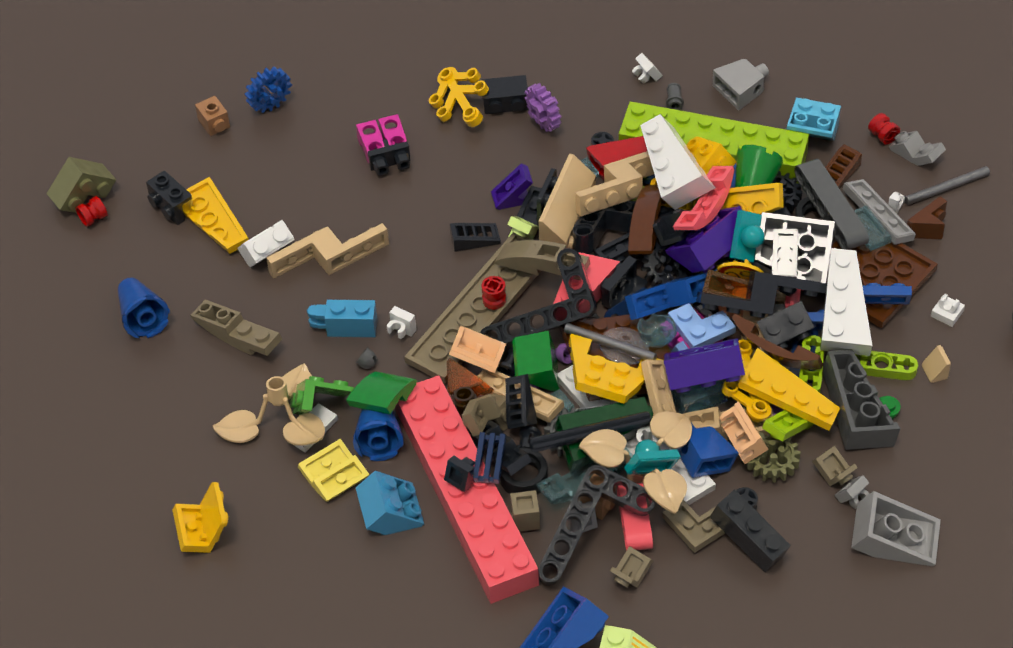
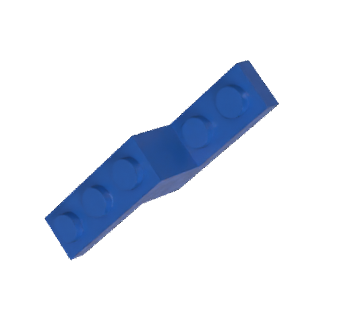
(873, 294)
(665, 295)

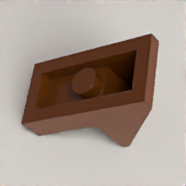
(928, 221)

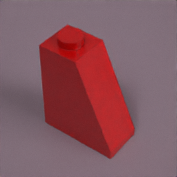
(613, 151)

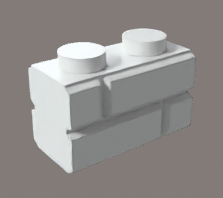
(266, 243)

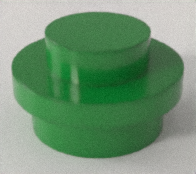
(892, 404)

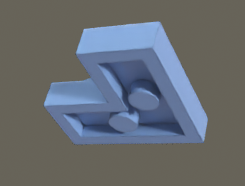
(700, 331)

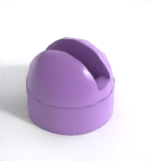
(562, 348)

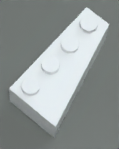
(674, 166)
(845, 308)

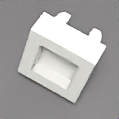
(647, 68)
(947, 310)
(401, 321)

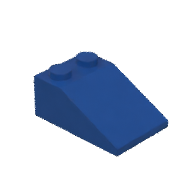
(566, 623)

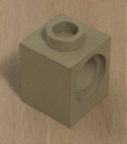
(525, 510)

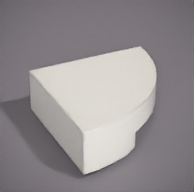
(896, 201)

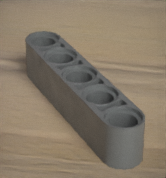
(831, 204)

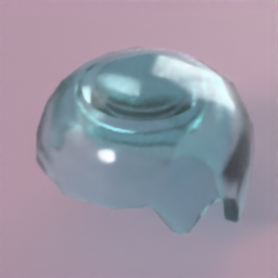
(657, 330)

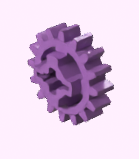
(542, 107)

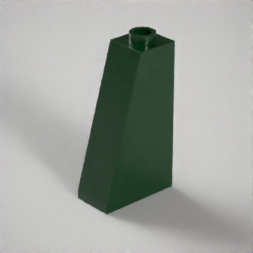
(573, 454)

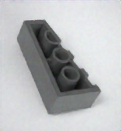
(862, 416)

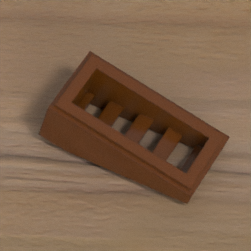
(847, 157)

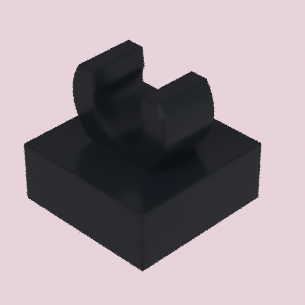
(459, 472)

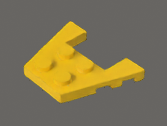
(601, 376)

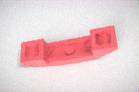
(709, 203)

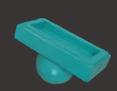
(746, 236)
(650, 457)

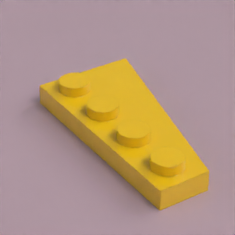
(755, 198)
(213, 216)
(784, 389)

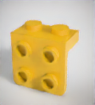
(709, 153)
(201, 524)

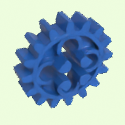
(276, 81)

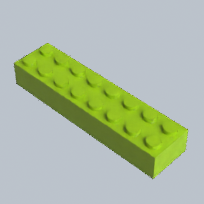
(730, 133)

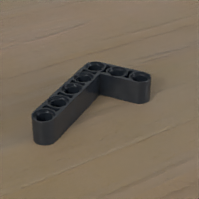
(591, 227)
(548, 312)
(583, 515)

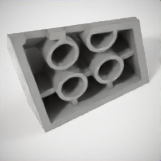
(814, 244)

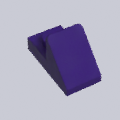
(513, 188)

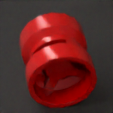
(881, 126)
(93, 210)
(493, 292)

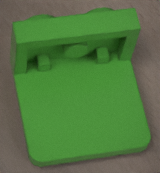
(303, 398)

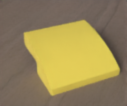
(333, 470)

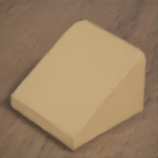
(937, 365)

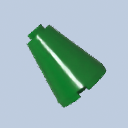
(756, 166)

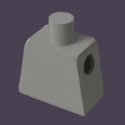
(740, 82)

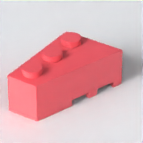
(597, 271)

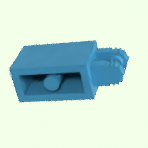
(345, 318)

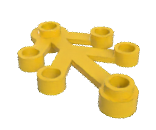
(448, 79)
(756, 408)

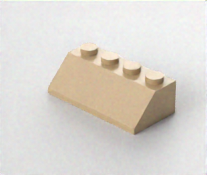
(560, 210)

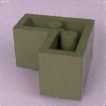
(77, 181)

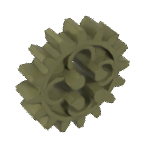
(786, 454)

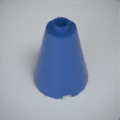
(141, 309)
(377, 435)

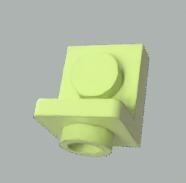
(522, 227)

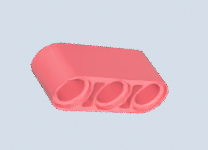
(635, 527)

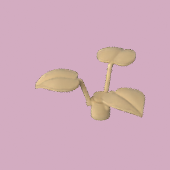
(242, 424)
(664, 487)

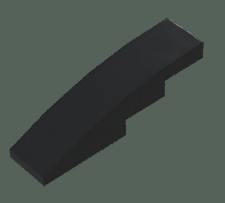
(513, 458)

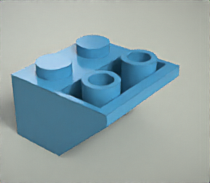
(388, 504)

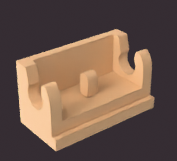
(477, 349)
(742, 433)

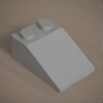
(895, 531)

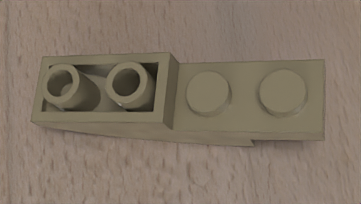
(536, 255)
(234, 330)

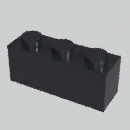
(750, 530)

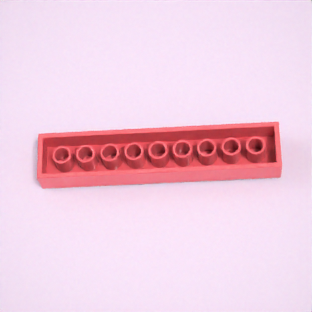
(479, 513)

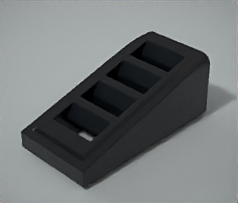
(462, 241)
(527, 409)

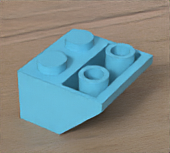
(815, 118)

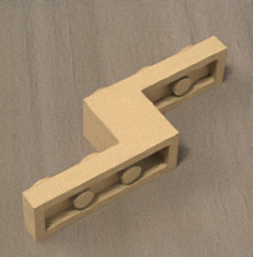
(621, 183)
(327, 250)

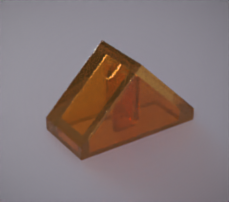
(725, 285)
(461, 377)

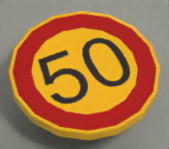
(738, 269)

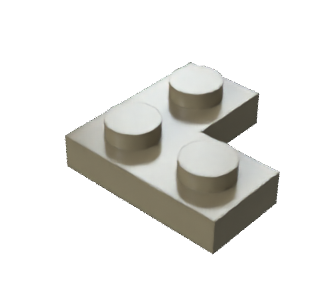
(691, 528)

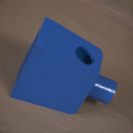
(707, 452)

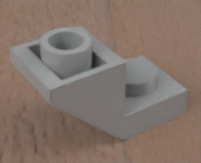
(913, 148)

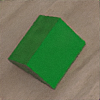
(536, 356)

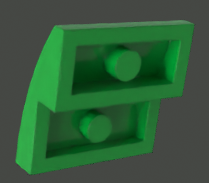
(381, 392)

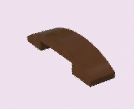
(645, 213)
(799, 359)

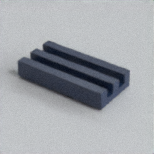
(491, 439)

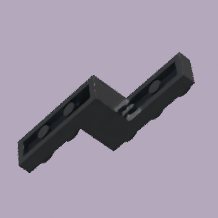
(761, 294)

